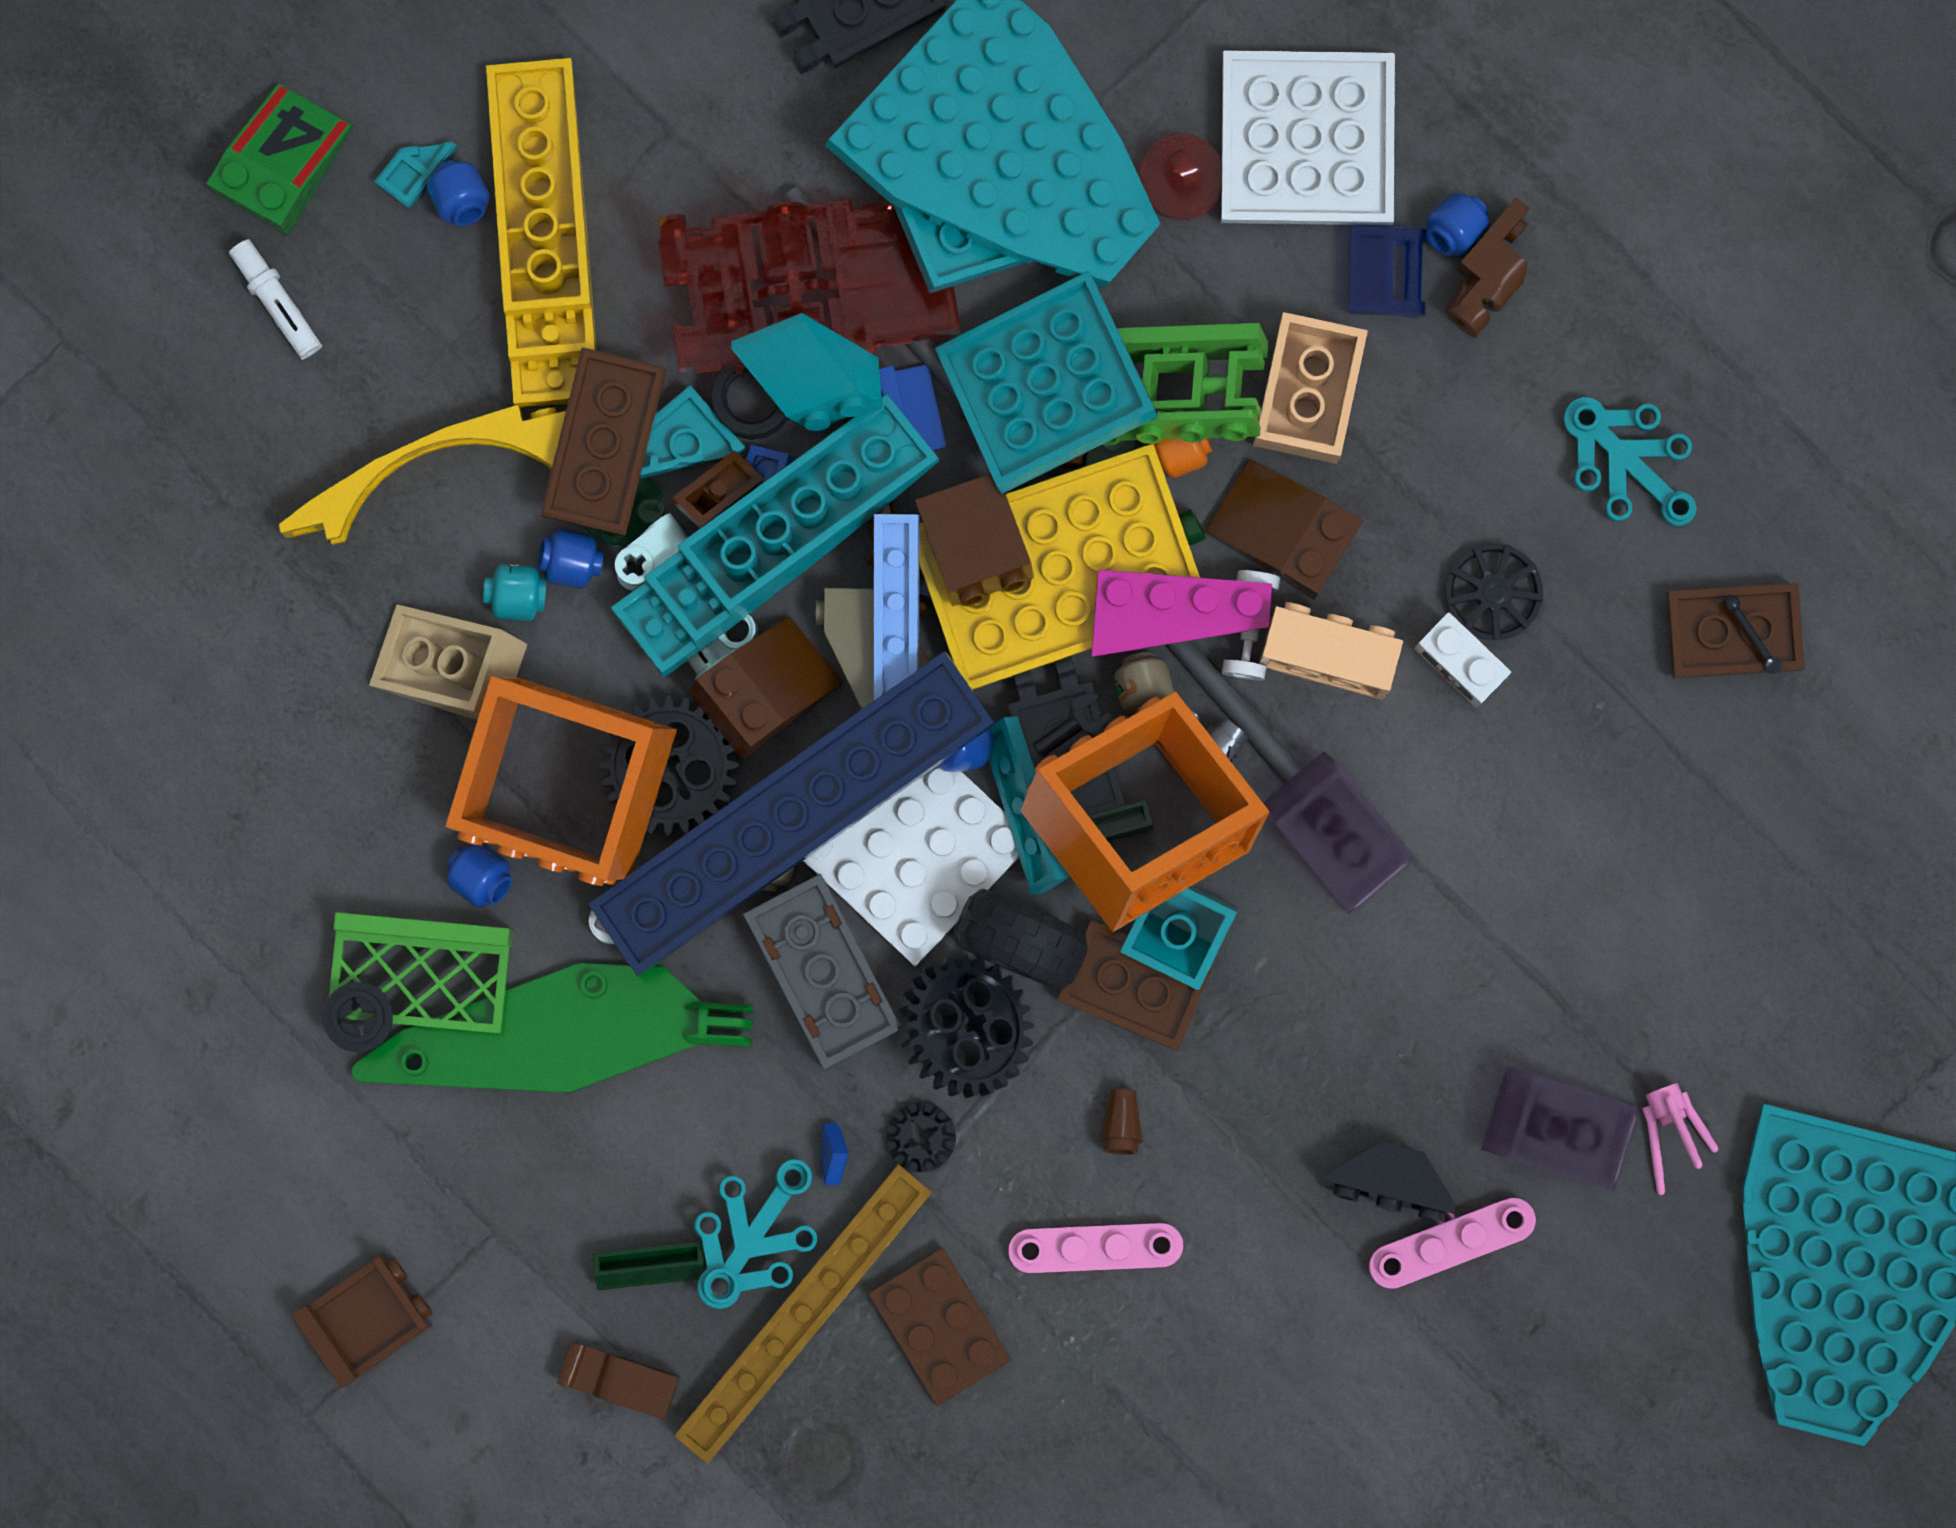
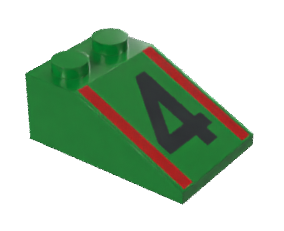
(279, 159)

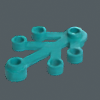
(1625, 456)
(749, 1240)

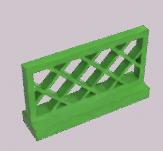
(425, 935)

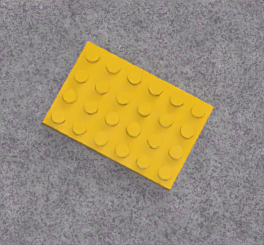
(1072, 526)

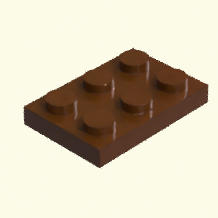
(1712, 641)
(1130, 991)
(939, 1326)

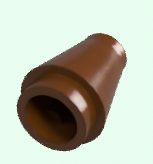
(1121, 1124)

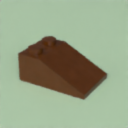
(1284, 528)
(764, 686)

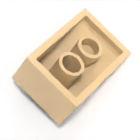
(444, 660)

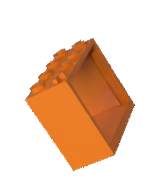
(633, 806)
(1089, 857)

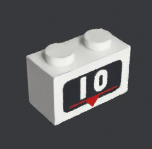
(1462, 660)

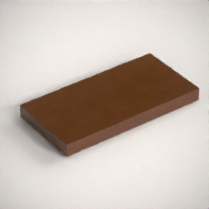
(603, 442)

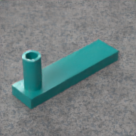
(1013, 774)

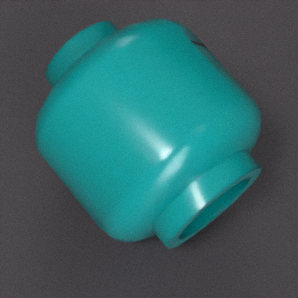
(515, 592)

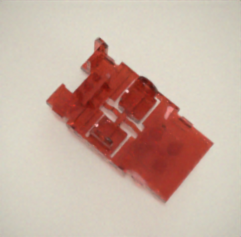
(873, 266)

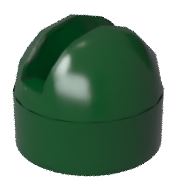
(1192, 527)

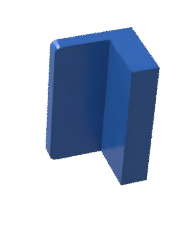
(915, 397)

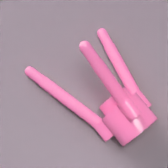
(1670, 1107)

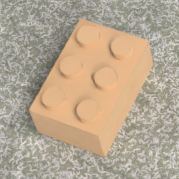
(1310, 387)
(1331, 651)

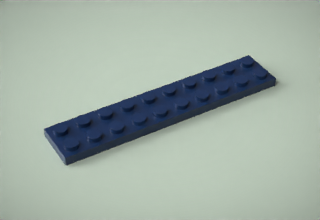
(791, 813)

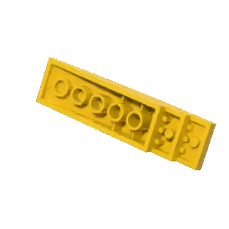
(541, 227)

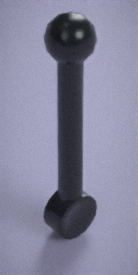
(1771, 664)

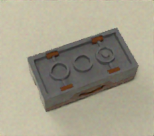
(822, 972)

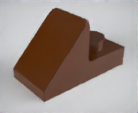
(717, 489)

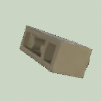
(850, 633)

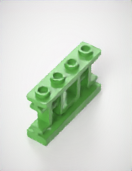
(1188, 350)

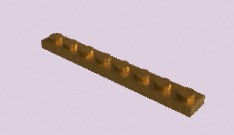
(802, 1314)

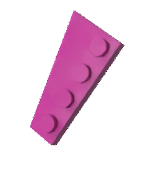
(1160, 610)

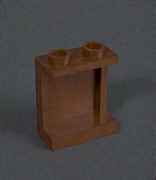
(975, 540)
(363, 1319)

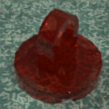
(1182, 177)

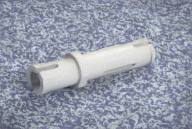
(266, 286)

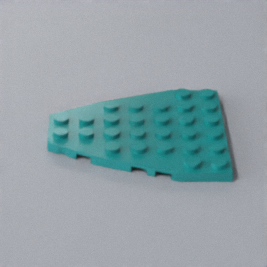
(1003, 143)
(1846, 1268)

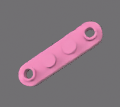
(1452, 1243)
(1095, 1248)

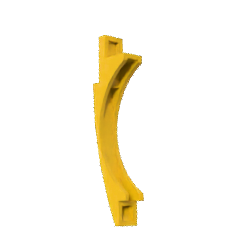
(506, 428)

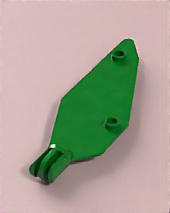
(561, 1033)

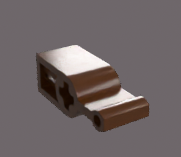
(619, 1380)

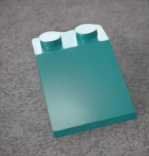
(811, 371)

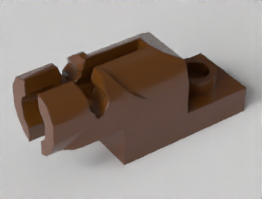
(1492, 272)

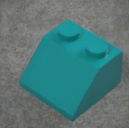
(1182, 935)

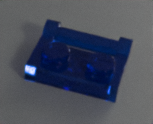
(1372, 271)

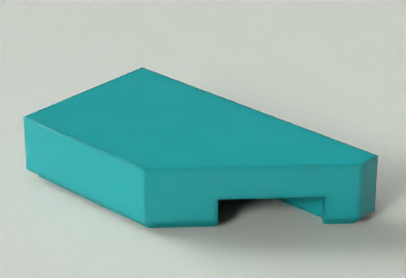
(410, 170)

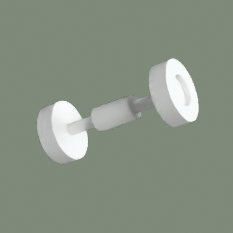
(1245, 669)

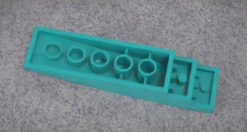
(773, 535)

